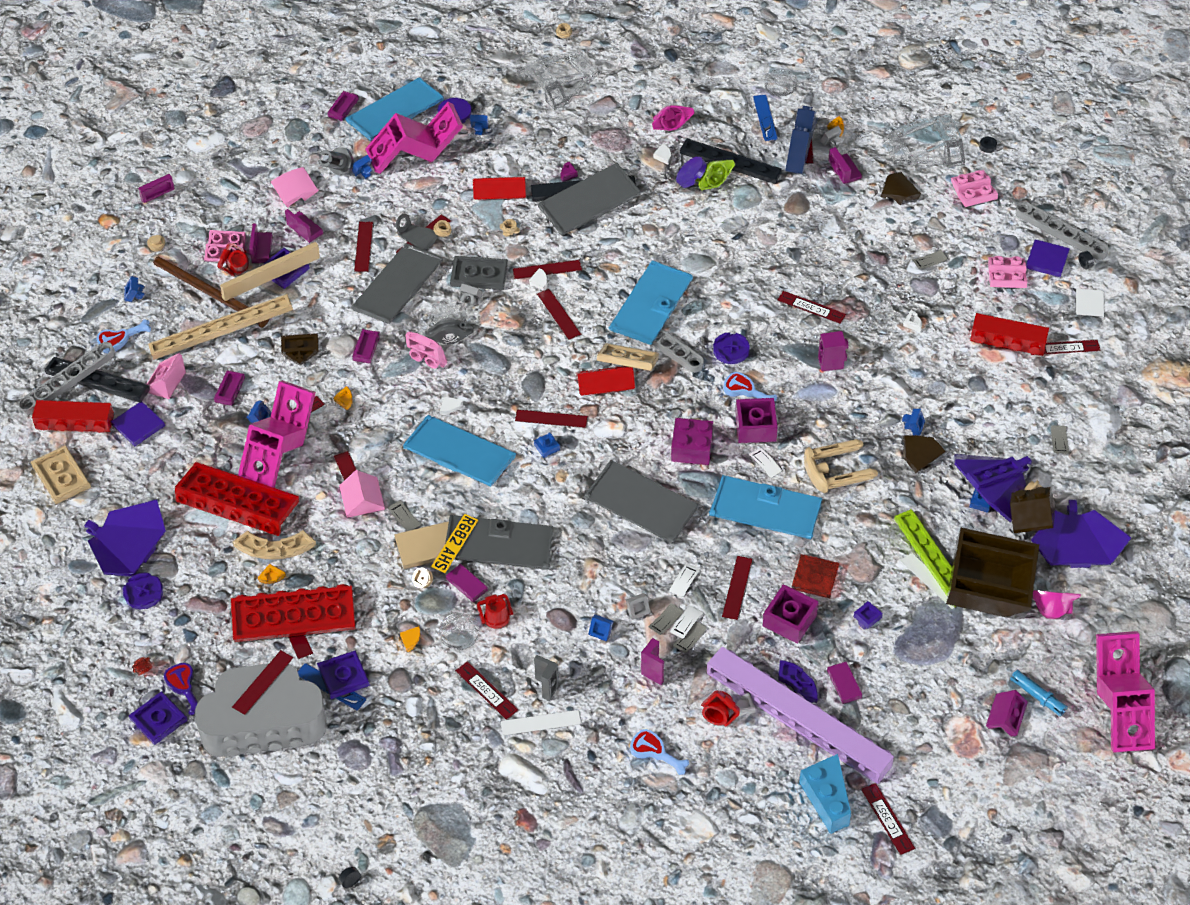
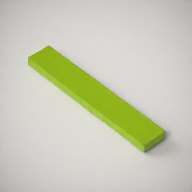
(925, 547)

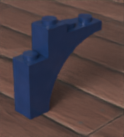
(801, 139)

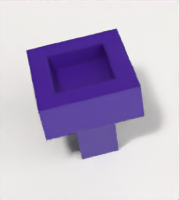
(867, 615)

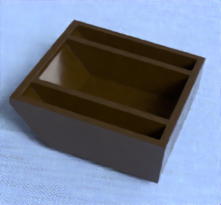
(992, 573)

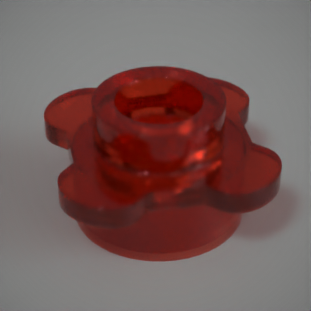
(142, 665)

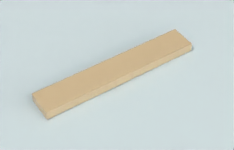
(270, 271)

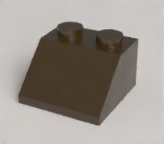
(1032, 509)

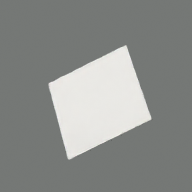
(1090, 302)

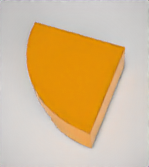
(838, 121)
(344, 398)
(271, 575)
(410, 638)

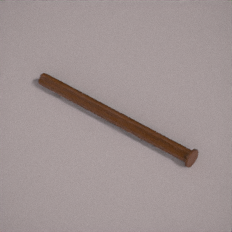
(201, 285)

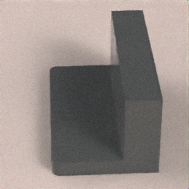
(547, 673)

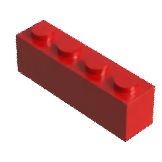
(1009, 334)
(73, 416)

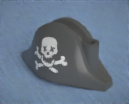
(449, 331)

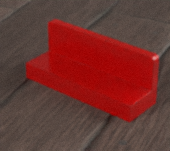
(499, 188)
(605, 380)

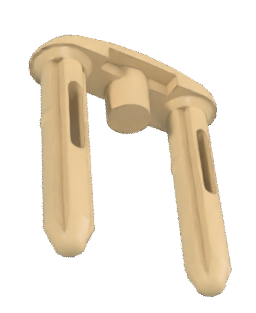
(816, 471)

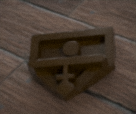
(899, 188)
(300, 347)
(920, 451)

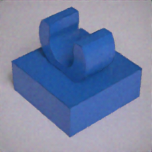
(479, 122)
(362, 166)
(133, 290)
(259, 412)
(914, 421)
(546, 445)
(977, 502)
(600, 627)

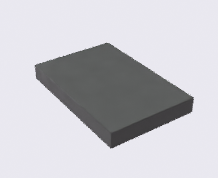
(479, 272)

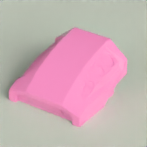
(425, 348)

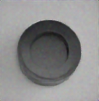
(988, 144)
(1086, 260)
(349, 877)

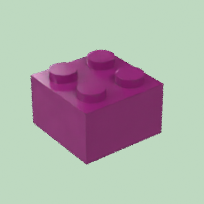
(756, 420)
(692, 441)
(790, 613)

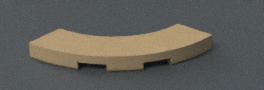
(273, 550)

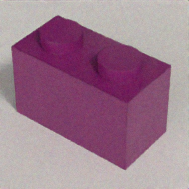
(832, 351)

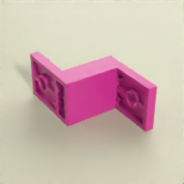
(414, 137)
(277, 434)
(1125, 691)

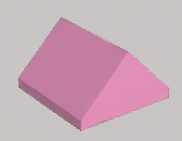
(167, 376)
(361, 494)

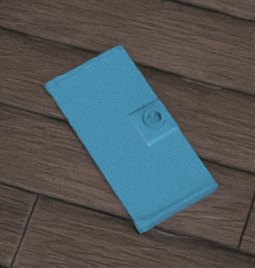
(406, 101)
(651, 302)
(459, 450)
(766, 507)

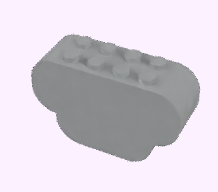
(283, 717)

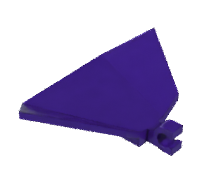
(994, 478)
(126, 538)
(1081, 539)

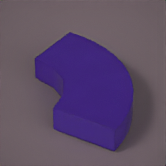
(798, 680)

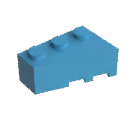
(827, 792)

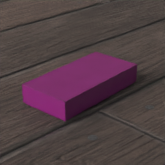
(343, 105)
(156, 188)
(366, 346)
(229, 388)
(466, 583)
(844, 682)

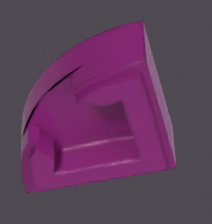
(568, 172)

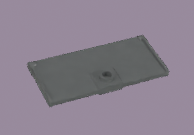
(589, 199)
(397, 283)
(641, 501)
(505, 543)

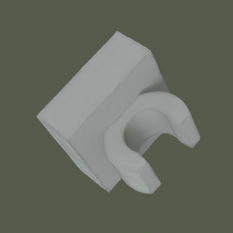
(832, 137)
(469, 291)
(638, 606)

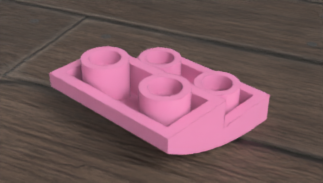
(294, 185)
(974, 188)
(218, 241)
(1007, 272)

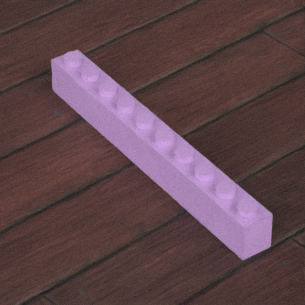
(801, 715)

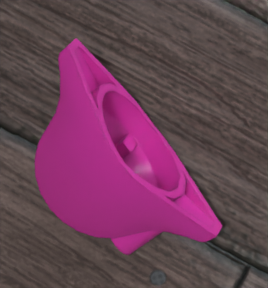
(672, 117)
(1053, 604)

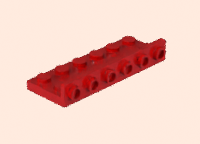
(235, 498)
(292, 613)

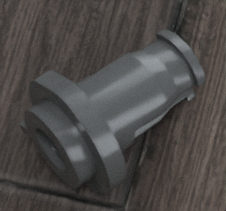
(339, 160)

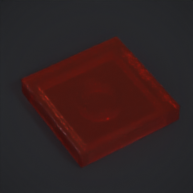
(815, 576)

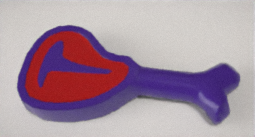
(179, 680)

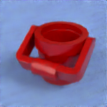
(236, 261)
(496, 612)
(717, 708)

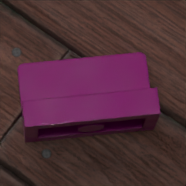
(843, 166)
(303, 225)
(260, 245)
(651, 664)
(1007, 712)

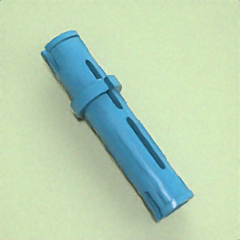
(1046, 698)

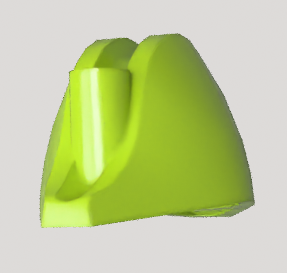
(715, 174)

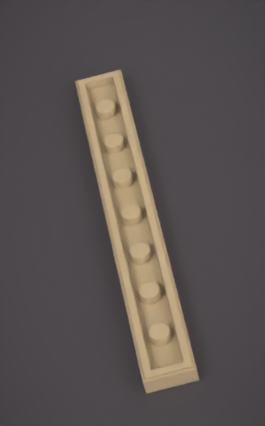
(220, 326)

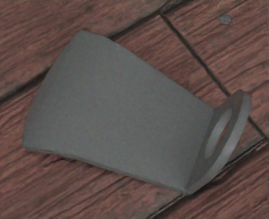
(416, 235)

